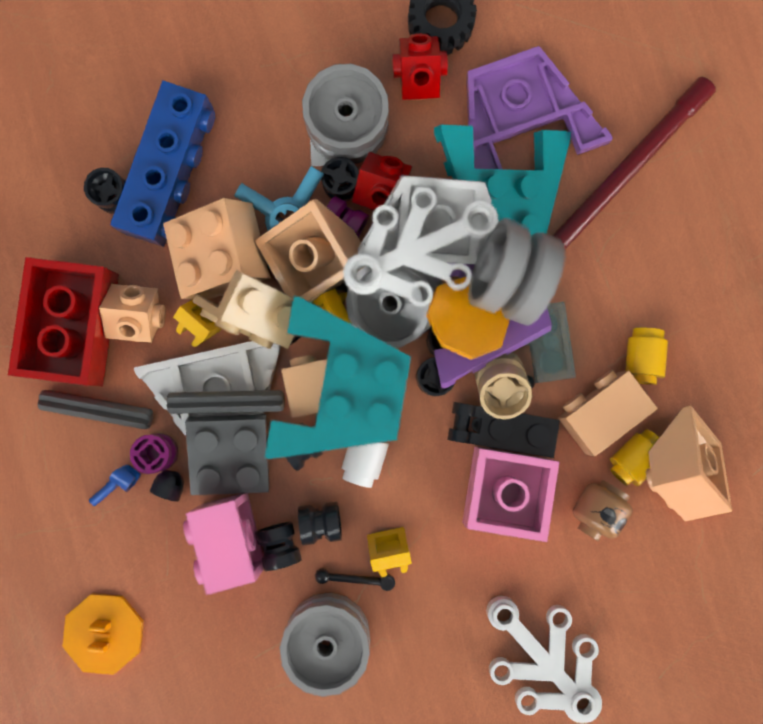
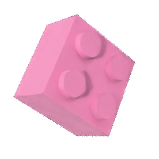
(510, 494)
(224, 543)

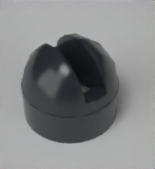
(168, 485)

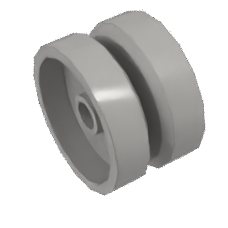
(342, 92)
(516, 272)
(389, 319)
(320, 667)

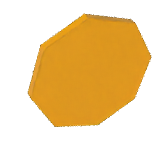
(463, 326)
(102, 633)

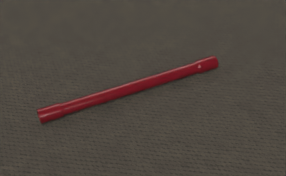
(684, 108)

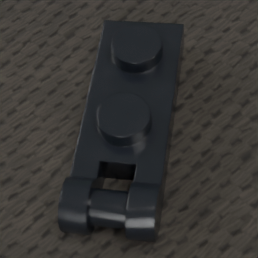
(519, 434)

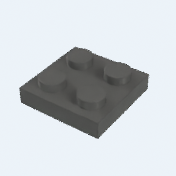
(227, 454)

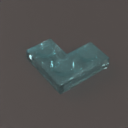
(553, 351)

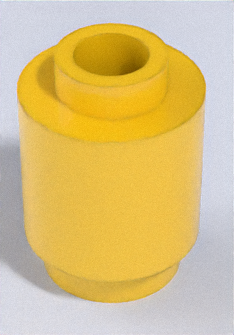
(647, 355)
(633, 458)

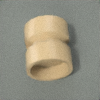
(504, 387)

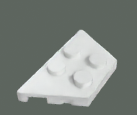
(451, 202)
(223, 369)

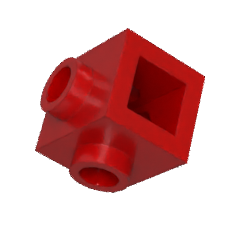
(420, 66)
(377, 179)

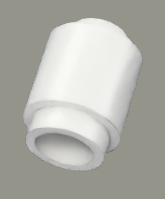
(364, 463)

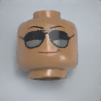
(602, 510)

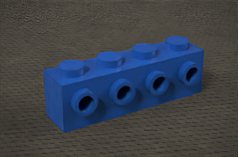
(163, 163)

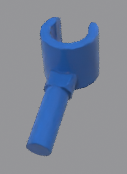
(123, 477)

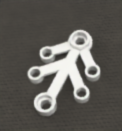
(413, 251)
(548, 665)

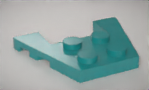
(515, 194)
(359, 390)

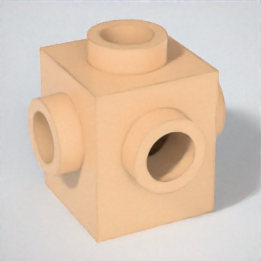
(132, 313)

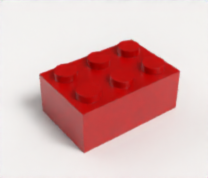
(60, 323)

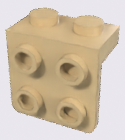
(251, 310)

